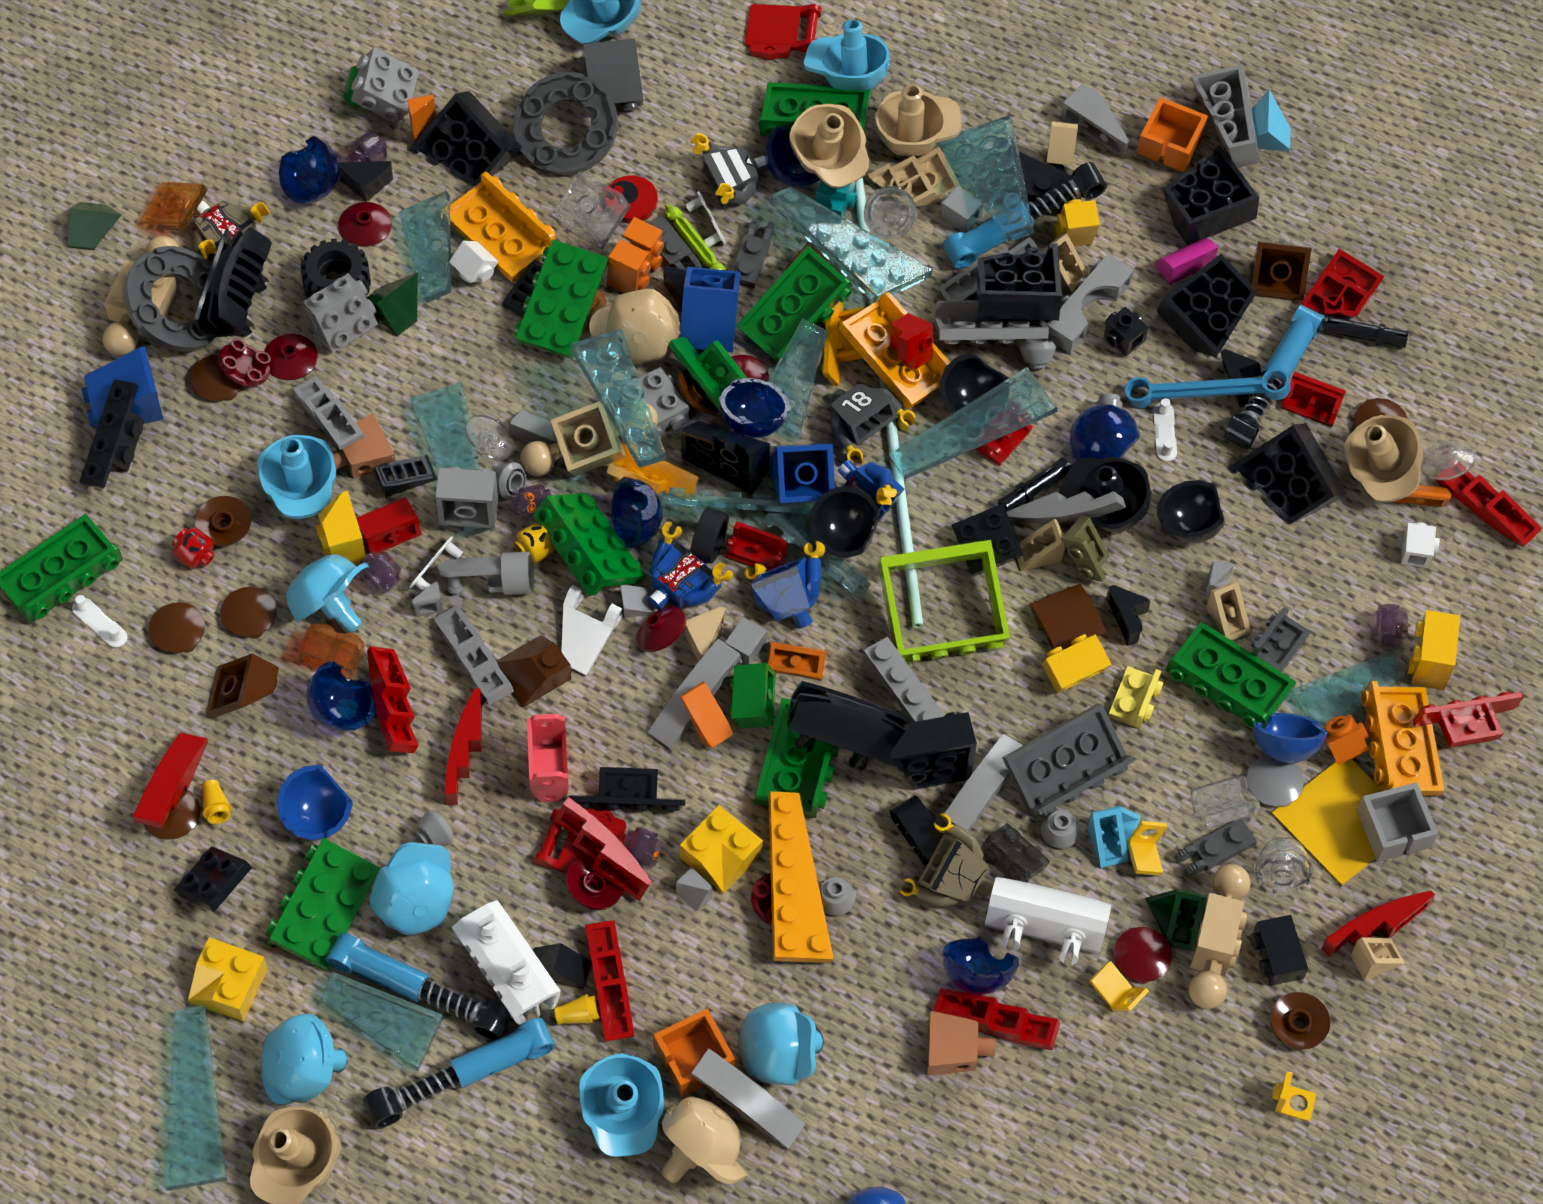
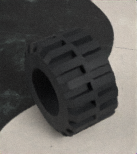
(333, 257)

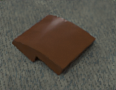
(1067, 616)

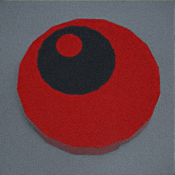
(639, 194)

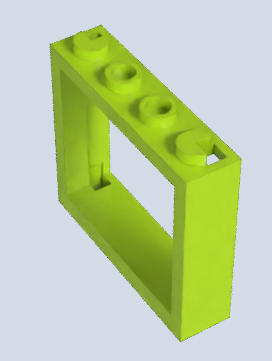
(938, 557)

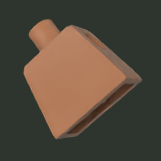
(367, 452)
(955, 1044)

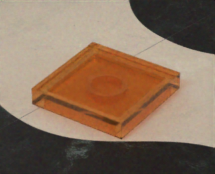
(173, 206)

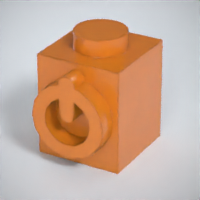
(1345, 738)

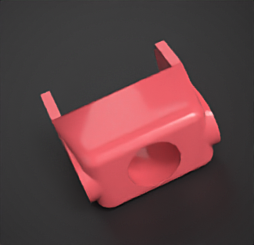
(547, 757)

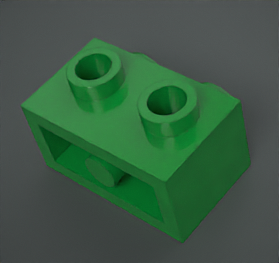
(752, 696)

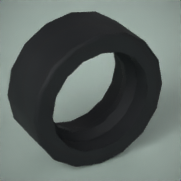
(709, 534)

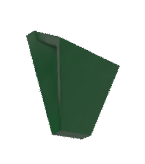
(89, 224)
(397, 303)
(1178, 916)

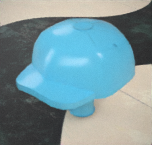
(594, 19)
(850, 59)
(298, 475)
(322, 587)
(414, 888)
(779, 1044)
(299, 1060)
(622, 1104)

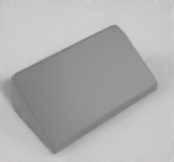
(532, 428)

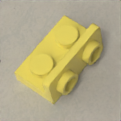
(1134, 697)

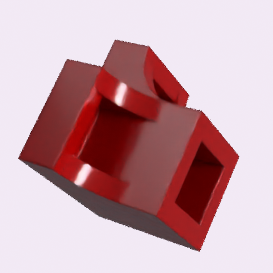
(912, 339)

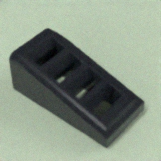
(522, 284)
(400, 485)

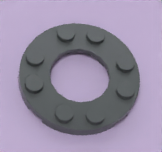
(550, 91)
(138, 296)

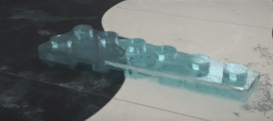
(615, 381)
(991, 416)
(442, 421)
(732, 499)
(194, 1124)

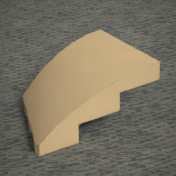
(919, 177)

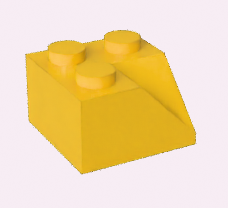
(340, 530)
(1437, 650)
(721, 849)
(227, 979)

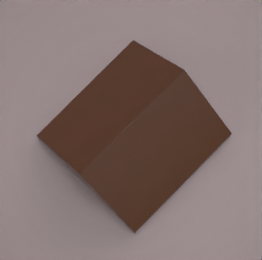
(1280, 270)

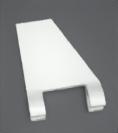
(583, 635)

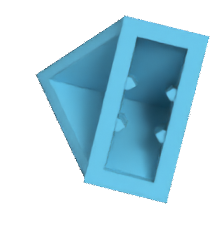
(1270, 125)
(1109, 832)

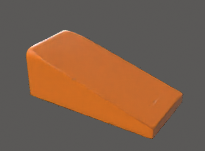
(706, 715)

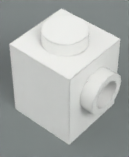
(473, 262)
(1419, 545)

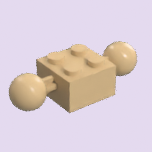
(121, 336)
(584, 441)
(1219, 936)

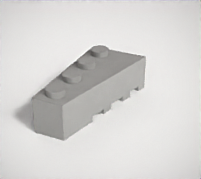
(1228, 106)

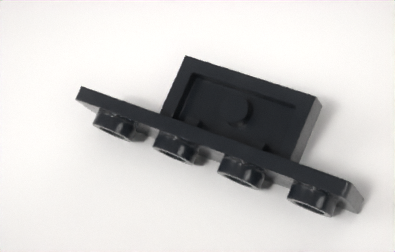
(114, 437)
(628, 786)

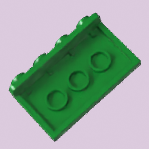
(788, 101)
(803, 291)
(561, 298)
(587, 542)
(58, 568)
(1230, 676)
(795, 769)
(322, 902)

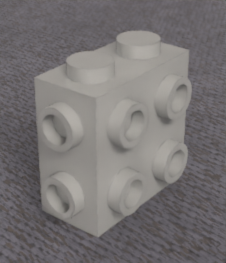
(384, 85)
(341, 312)
(663, 396)

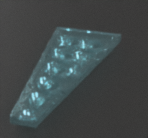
(993, 171)
(858, 254)

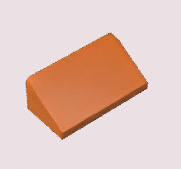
(421, 114)
(1428, 496)
(796, 660)

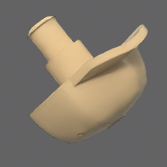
(915, 121)
(830, 144)
(646, 322)
(1385, 457)
(704, 1139)
(293, 1155)

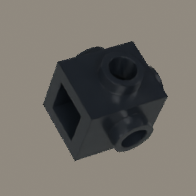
(1125, 330)

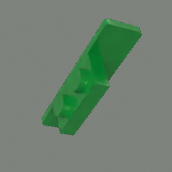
(711, 369)

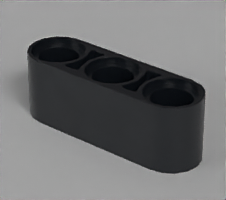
(917, 827)

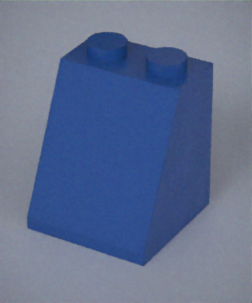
(710, 307)
(131, 368)
(801, 471)

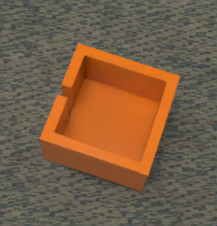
(1172, 134)
(634, 261)
(685, 1044)

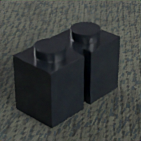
(1280, 950)

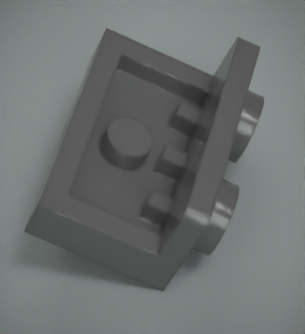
(1280, 640)

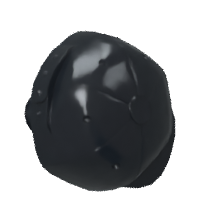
(1107, 476)

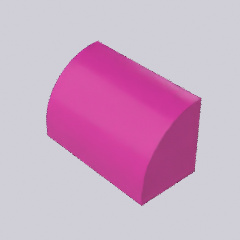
(1186, 260)

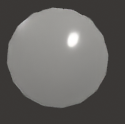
(1274, 782)

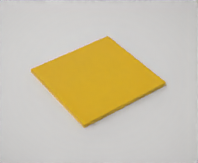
(1328, 822)

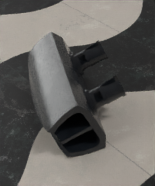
(232, 283)
(845, 723)

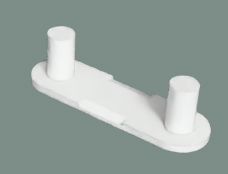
(715, 238)
(1165, 434)
(450, 548)
(99, 622)

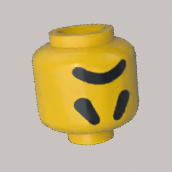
(536, 540)

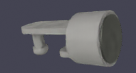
(509, 573)

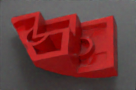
(1343, 287)

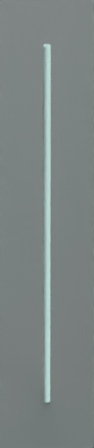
(893, 444)

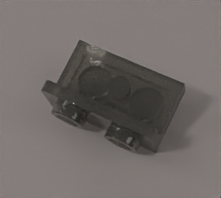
(1012, 855)

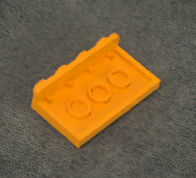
(501, 226)
(870, 337)
(1399, 749)

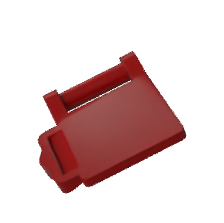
(775, 29)
(570, 852)

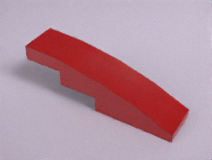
(1493, 507)
(390, 699)
(465, 740)
(170, 779)
(610, 855)
(1384, 918)
(609, 981)
(999, 1019)

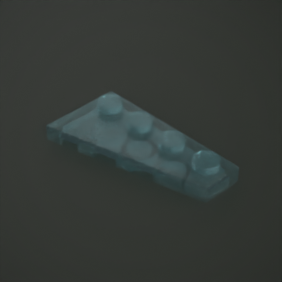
(429, 244)
(797, 373)
(836, 567)
(1341, 692)
(389, 1020)

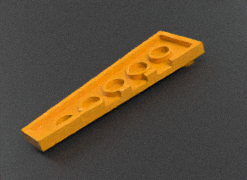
(796, 901)

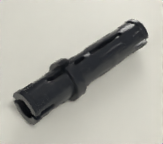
(1364, 331)
(1026, 491)

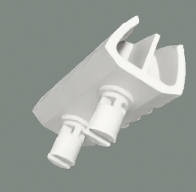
(1047, 916)
(507, 961)

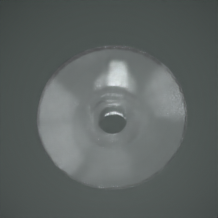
(489, 437)
(1447, 460)

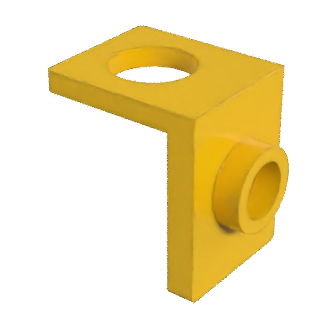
(1144, 849)
(1116, 989)
(1284, 1092)

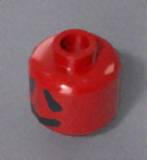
(193, 548)

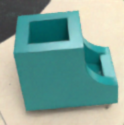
(836, 199)

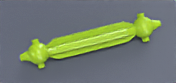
(692, 238)

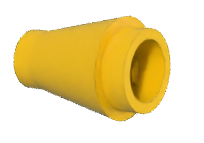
(215, 804)
(581, 1010)

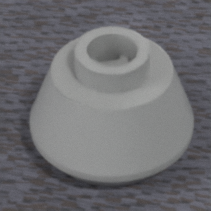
(1037, 353)
(509, 479)
(434, 829)
(1060, 829)
(836, 896)

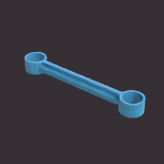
(1208, 388)

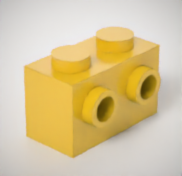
(1079, 221)
(1075, 663)

